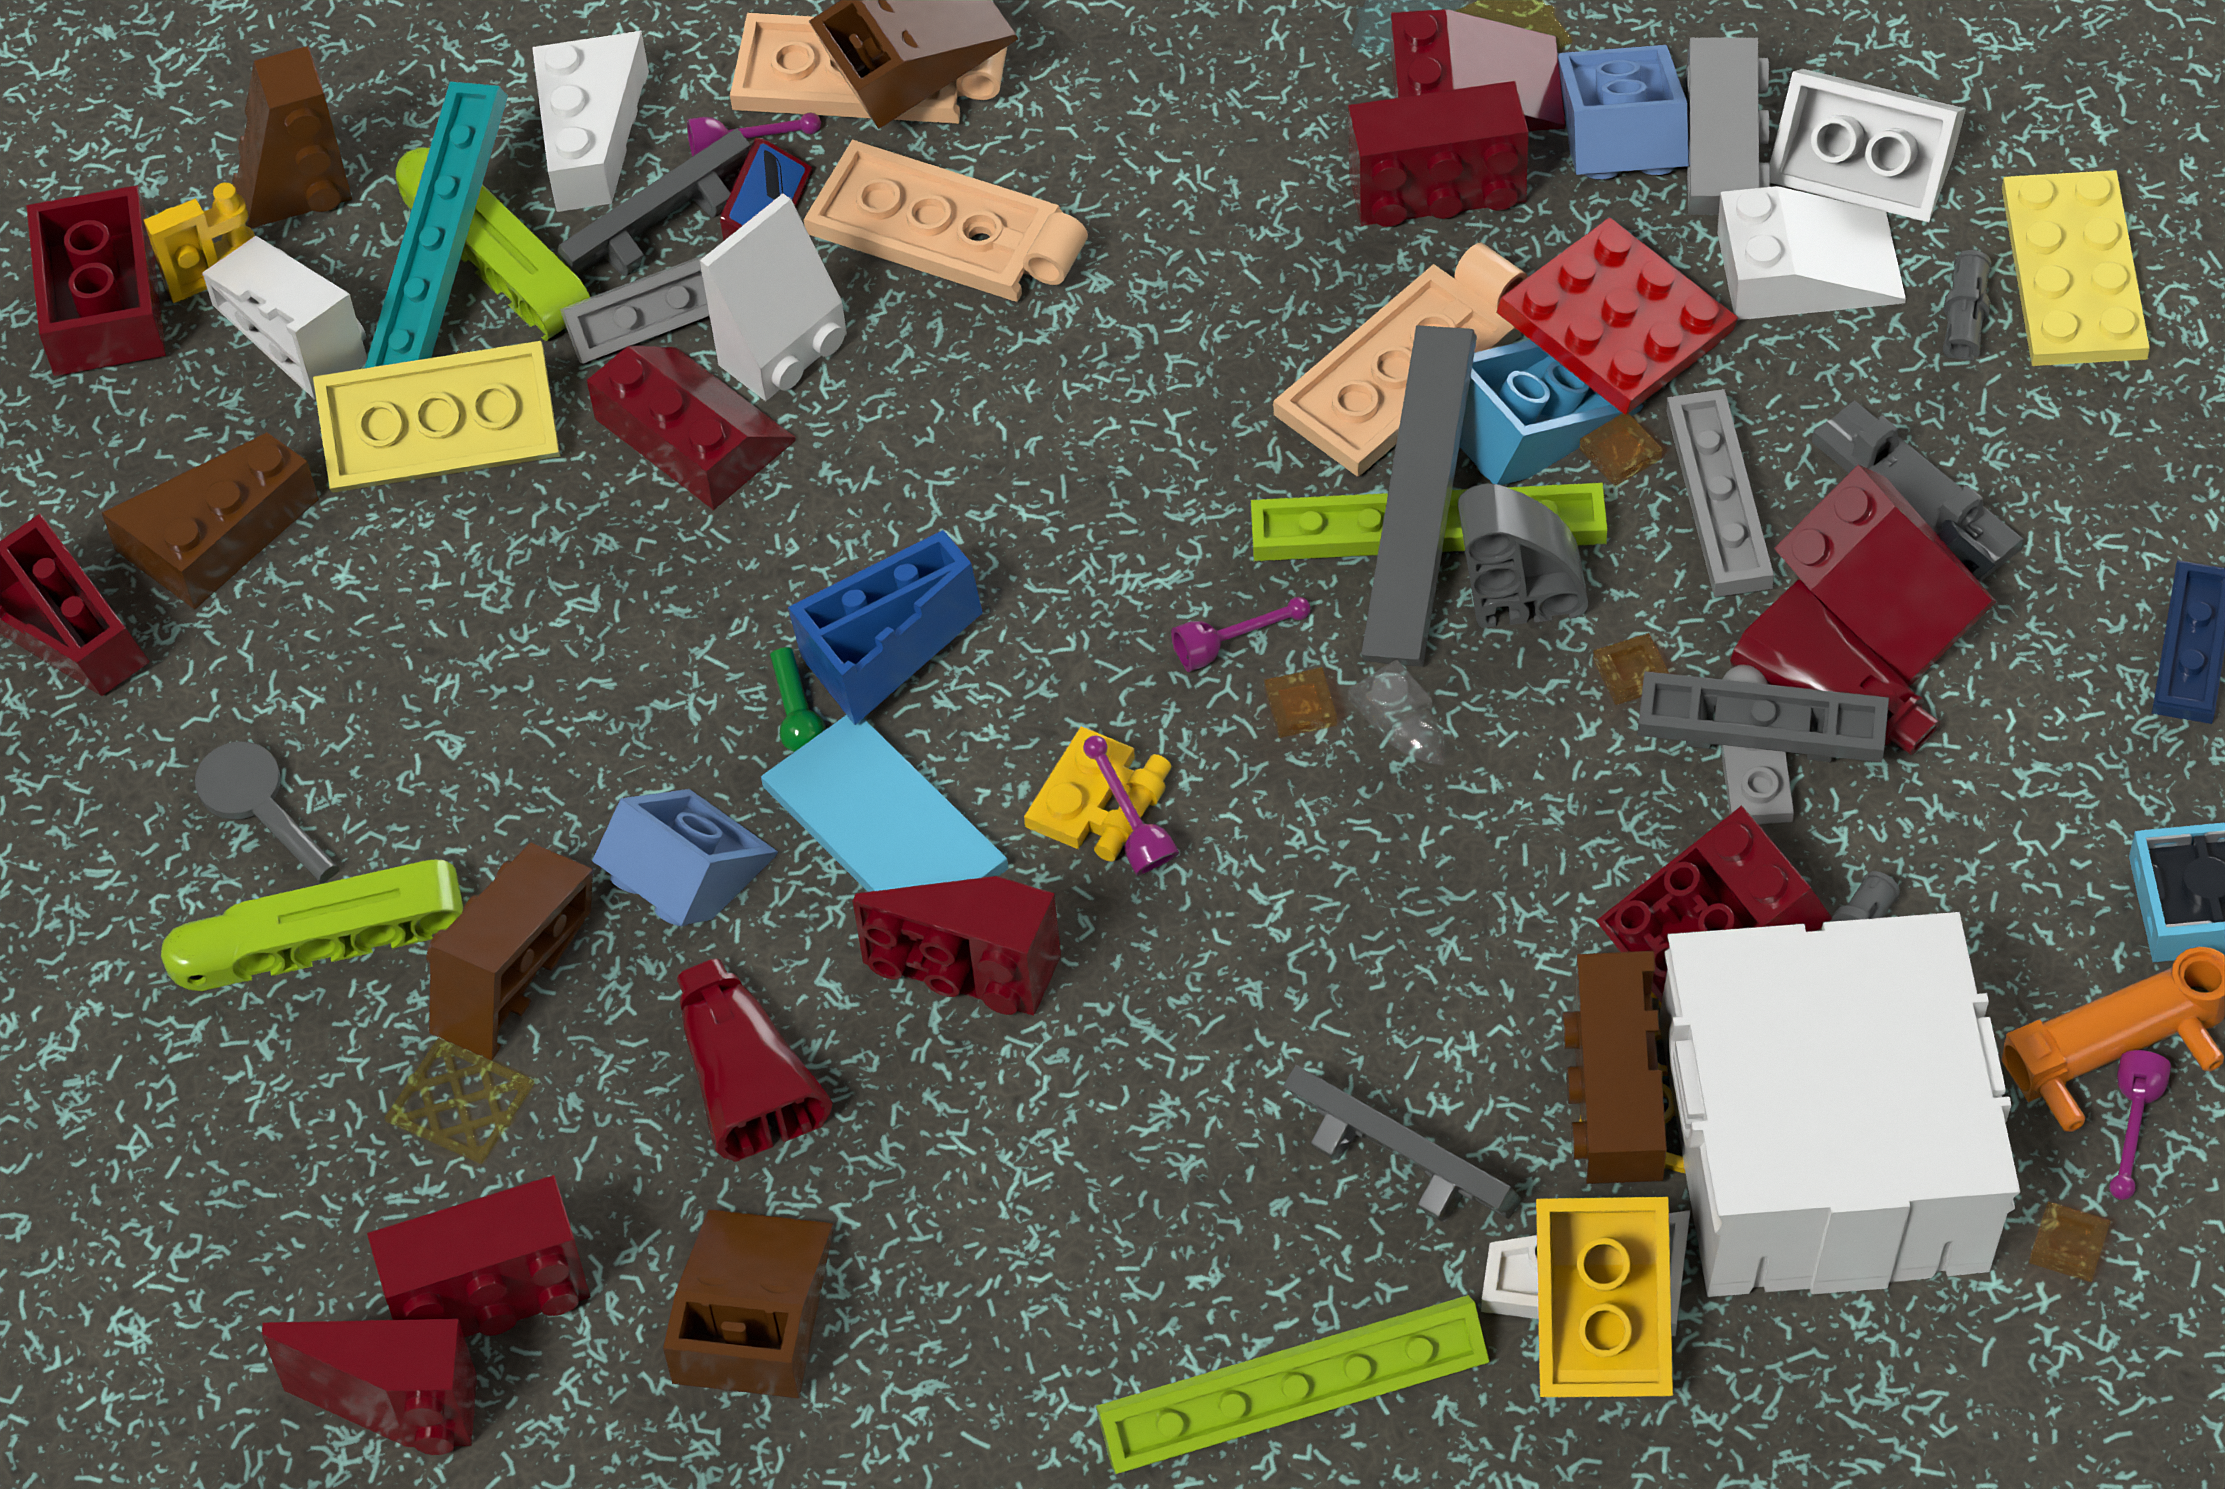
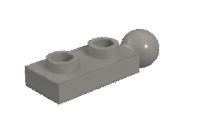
(1756, 776)

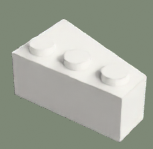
(587, 113)
(287, 312)

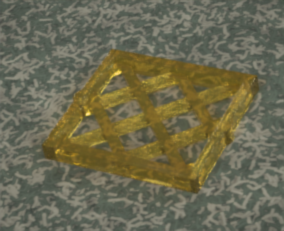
(417, 1082)

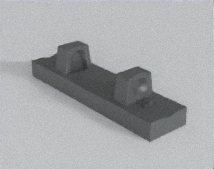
(694, 179)
(1859, 437)
(1763, 717)
(1450, 1174)

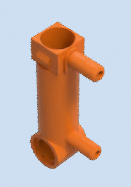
(2130, 1019)

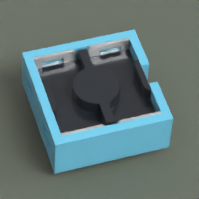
(2181, 887)

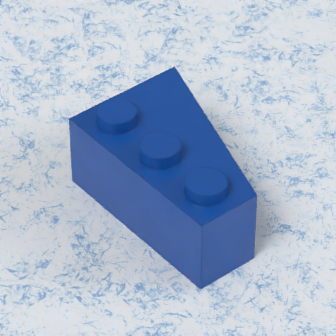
(886, 622)

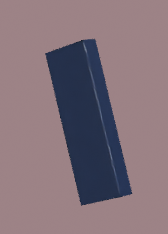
(2192, 644)

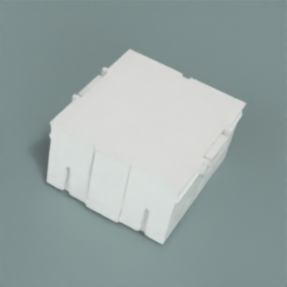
(1836, 1104)

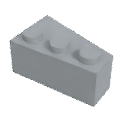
(1724, 120)

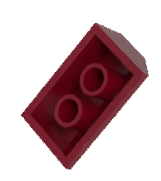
(685, 420)

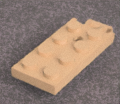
(790, 72)
(930, 214)
(1357, 391)

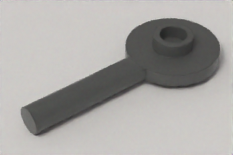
(242, 783)

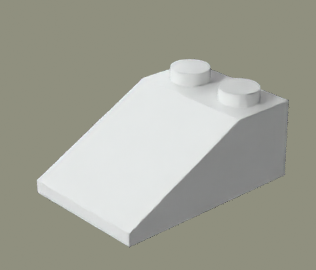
(1804, 253)
(771, 301)

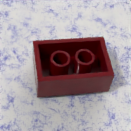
(1438, 154)
(95, 281)
(483, 1261)

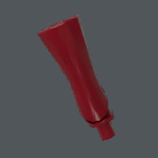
(1809, 647)
(744, 1066)

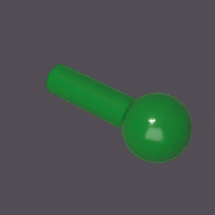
(800, 723)

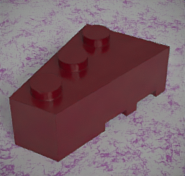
(60, 613)

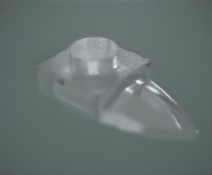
(1400, 712)

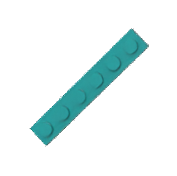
(438, 224)

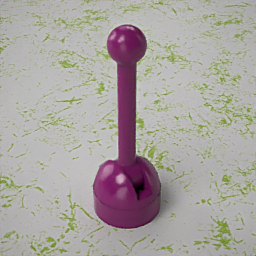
(707, 130)
(1203, 642)
(1148, 843)
(2142, 1080)

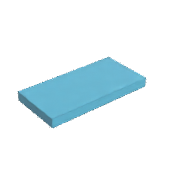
(878, 812)

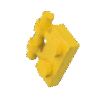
(184, 237)
(1078, 792)

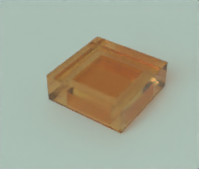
(1620, 449)
(1624, 666)
(1300, 702)
(2069, 1241)

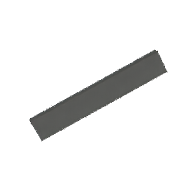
(1419, 495)

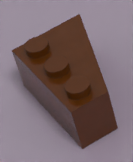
(289, 143)
(213, 517)
(501, 943)
(1615, 1069)

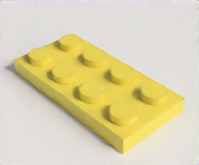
(2075, 268)
(436, 416)

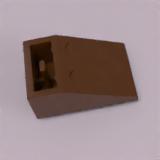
(908, 48)
(748, 1304)

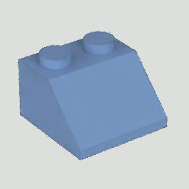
(680, 854)

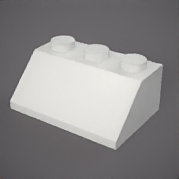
(1864, 144)

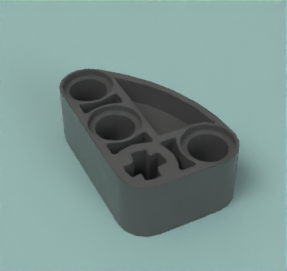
(1519, 557)

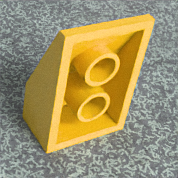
(1604, 1297)

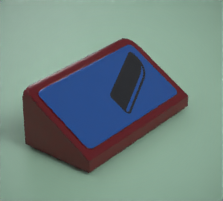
(762, 179)

